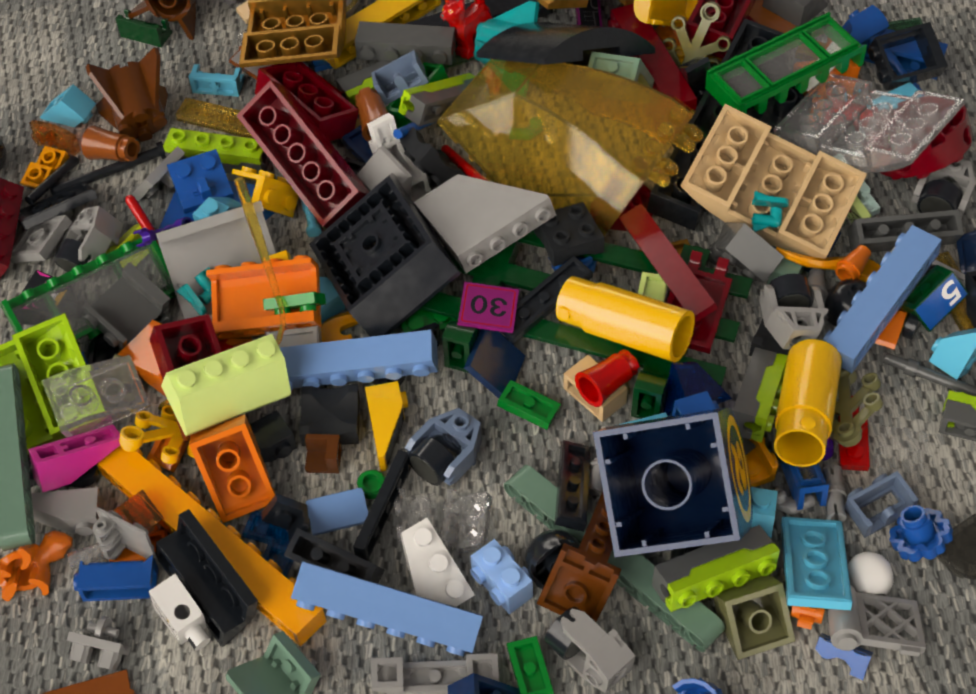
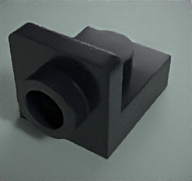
(286, 514)

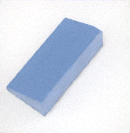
(337, 511)

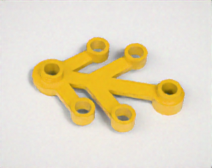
(133, 437)

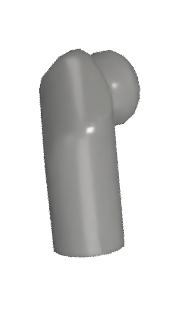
(788, 504)

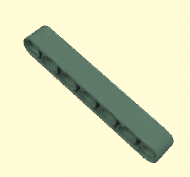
(16, 505)

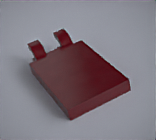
(718, 288)

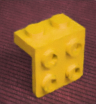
(273, 193)

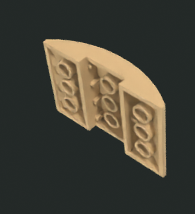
(747, 158)

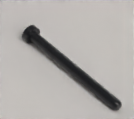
(112, 168)

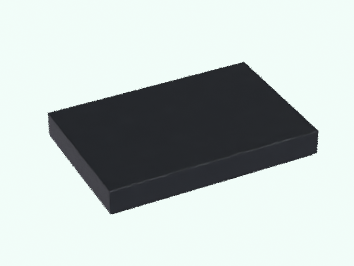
(56, 205)

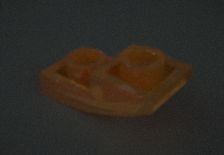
(53, 135)

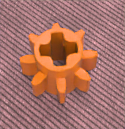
(807, 616)

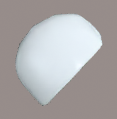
(870, 573)

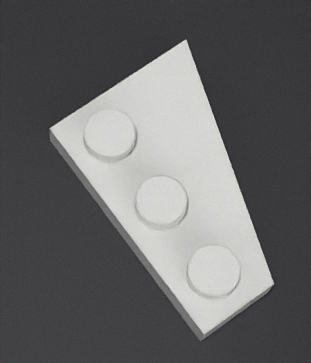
(432, 567)

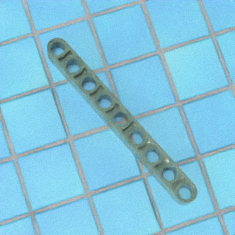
(694, 624)

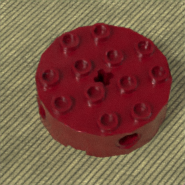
(945, 149)

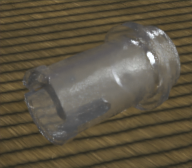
(86, 554)

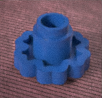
(920, 533)

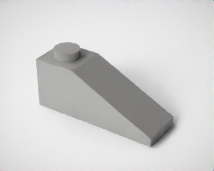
(68, 509)

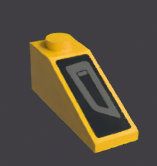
(387, 417)

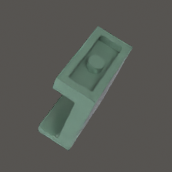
(624, 66)

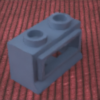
(399, 75)
(880, 487)

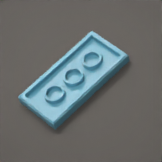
(815, 563)

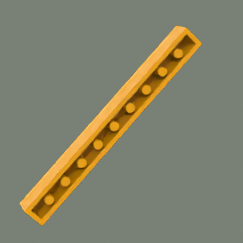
(264, 578)

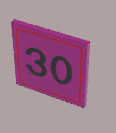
(488, 307)

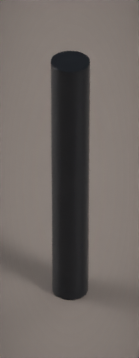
(51, 180)

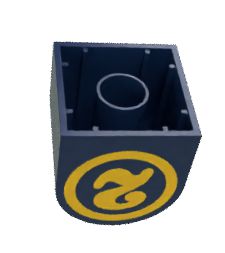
(675, 482)

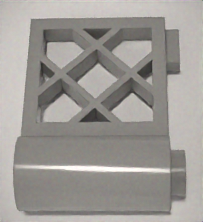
(850, 628)

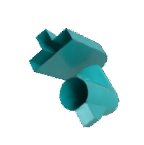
(774, 220)
(187, 293)

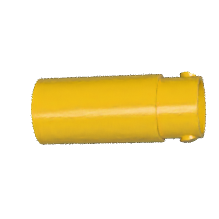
(626, 318)
(807, 402)

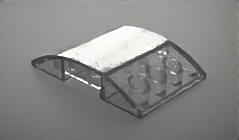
(865, 125)

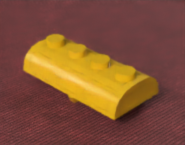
(663, 11)

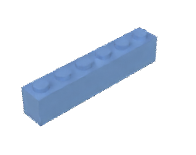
(883, 295)
(361, 359)
(386, 607)

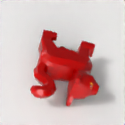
(465, 23)

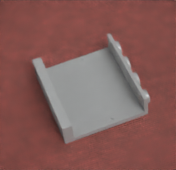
(209, 243)

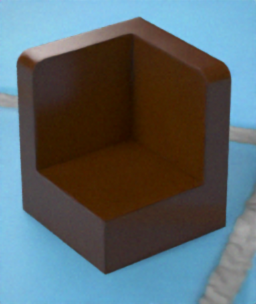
(323, 453)

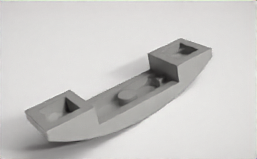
(428, 677)

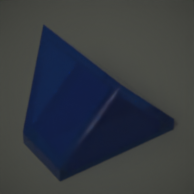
(690, 379)

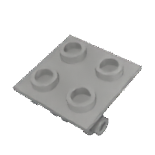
(116, 534)

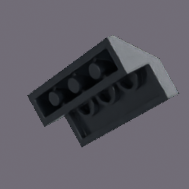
(207, 578)

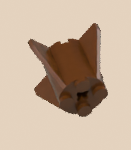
(172, 10)
(132, 96)

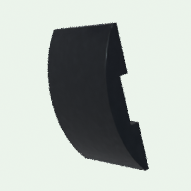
(561, 43)

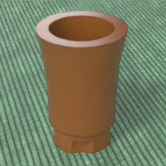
(370, 108)
(108, 145)

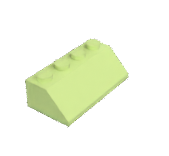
(227, 384)

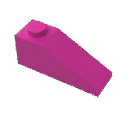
(69, 458)

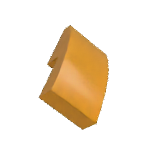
(47, 163)

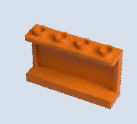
(240, 294)

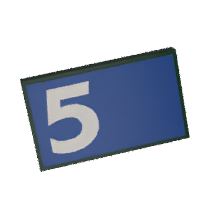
(935, 297)

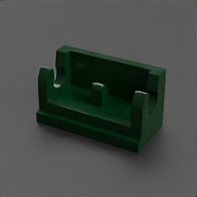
(142, 30)

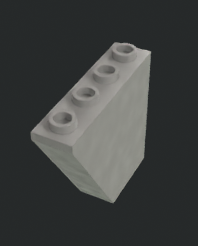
(481, 217)

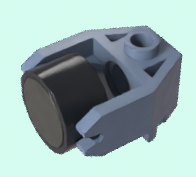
(428, 447)

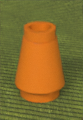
(853, 264)

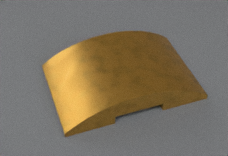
(293, 31)

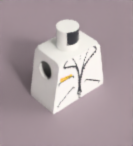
(180, 612)

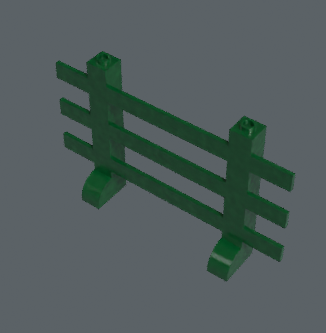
(500, 271)

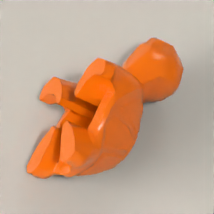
(31, 564)

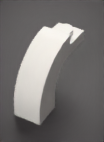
(381, 133)

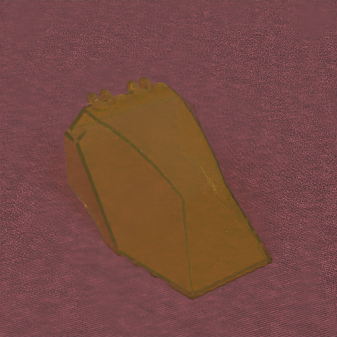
(570, 133)

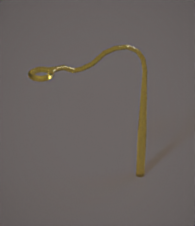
(260, 244)

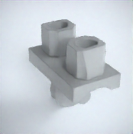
(111, 651)

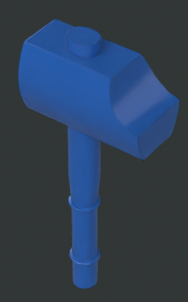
(866, 26)

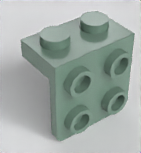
(277, 672)

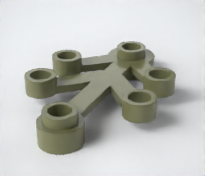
(693, 49)
(849, 430)

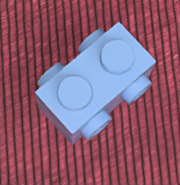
(502, 576)

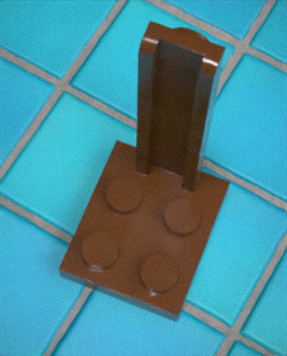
(582, 574)

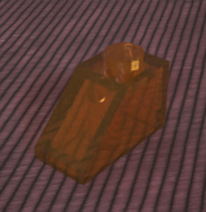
(140, 510)

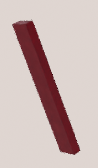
(668, 262)

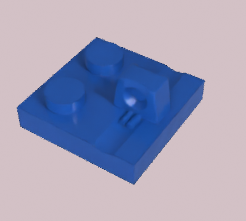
(198, 179)

